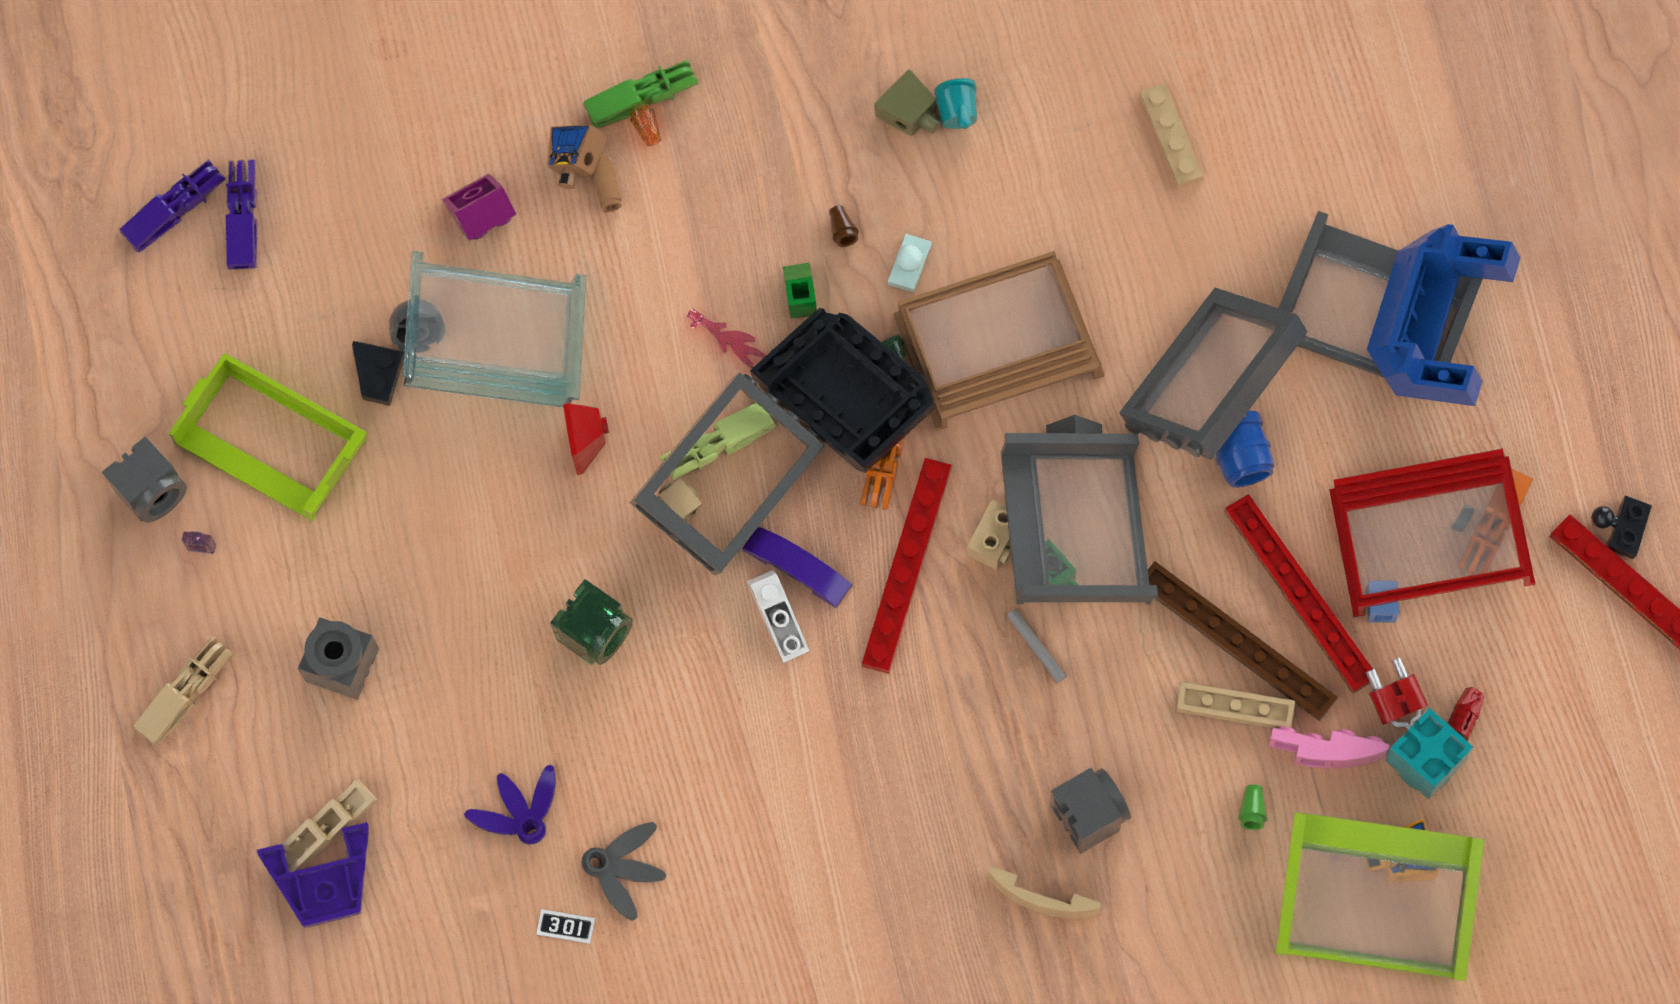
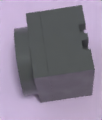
(146, 482)
(338, 657)
(1090, 808)

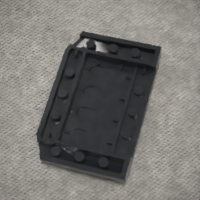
(845, 387)

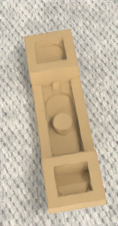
(1078, 908)

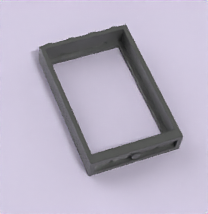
(681, 531)

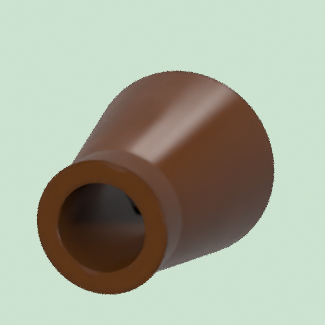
(843, 229)

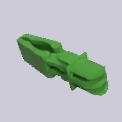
(620, 99)

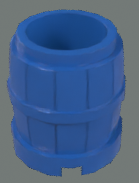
(1246, 453)

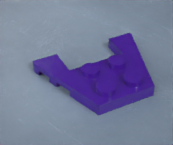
(325, 890)

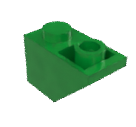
(799, 290)

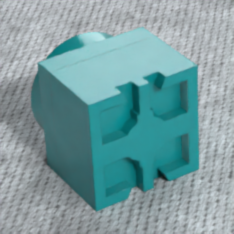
(1429, 754)

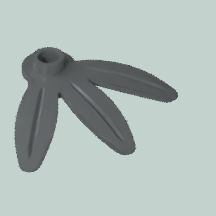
(630, 870)

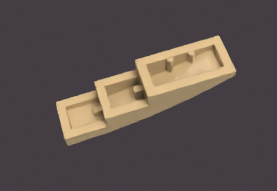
(326, 826)

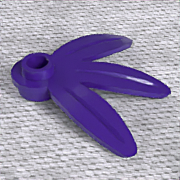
(524, 818)

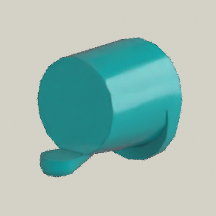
(957, 103)

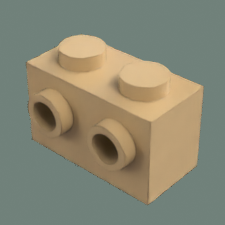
(991, 538)

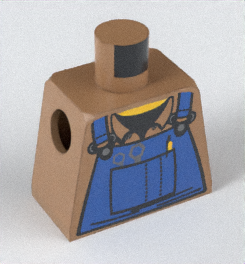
(574, 152)

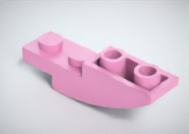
(1340, 751)

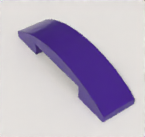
(798, 564)

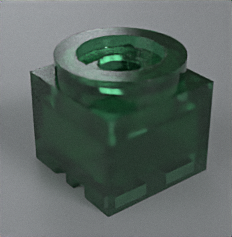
(592, 624)

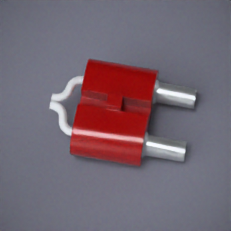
(1398, 697)

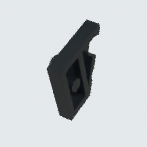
(377, 371)

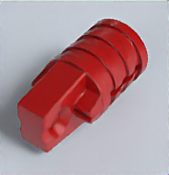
(1466, 712)

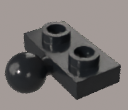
(1627, 525)

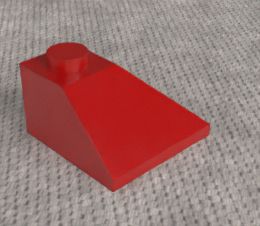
(585, 434)

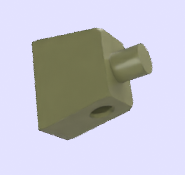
(908, 106)

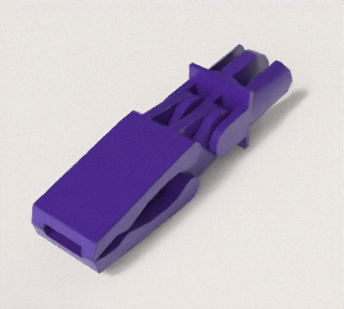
(165, 211)
(241, 223)

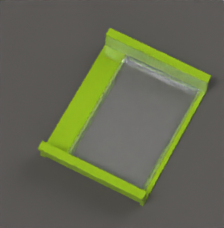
(1380, 895)

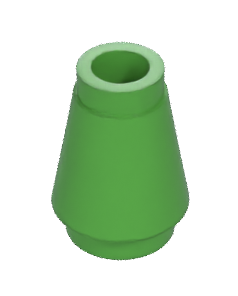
(1252, 810)

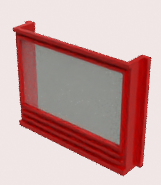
(1430, 529)

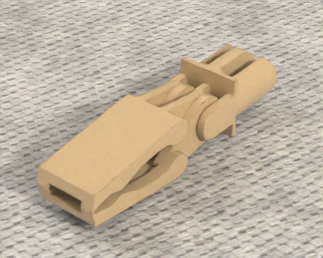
(177, 698)

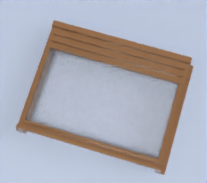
(996, 336)

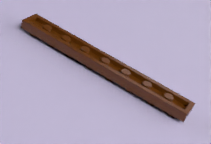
(1241, 643)

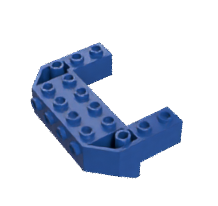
(1418, 307)

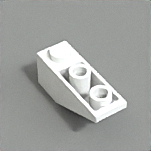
(777, 615)

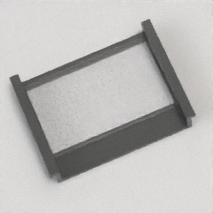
(1340, 292)
(1075, 518)

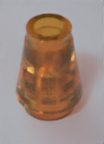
(645, 122)

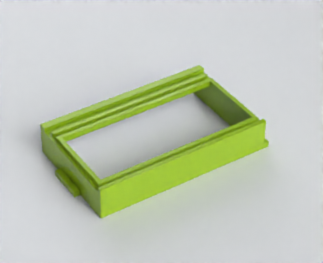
(247, 468)

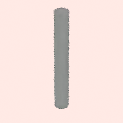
(1036, 646)

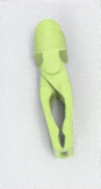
(733, 434)

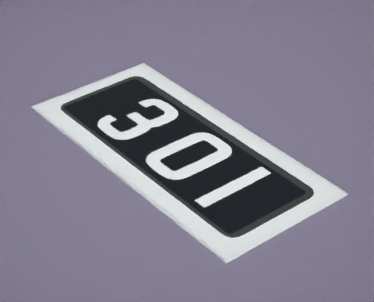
(565, 926)

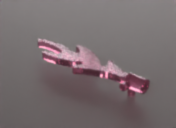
(734, 338)

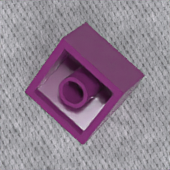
(480, 207)

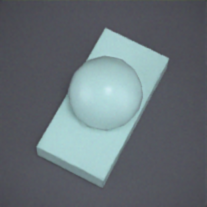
(909, 263)

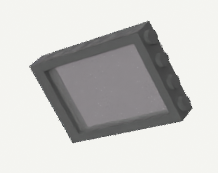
(1213, 373)

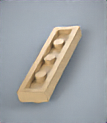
(1171, 135)
(1235, 706)

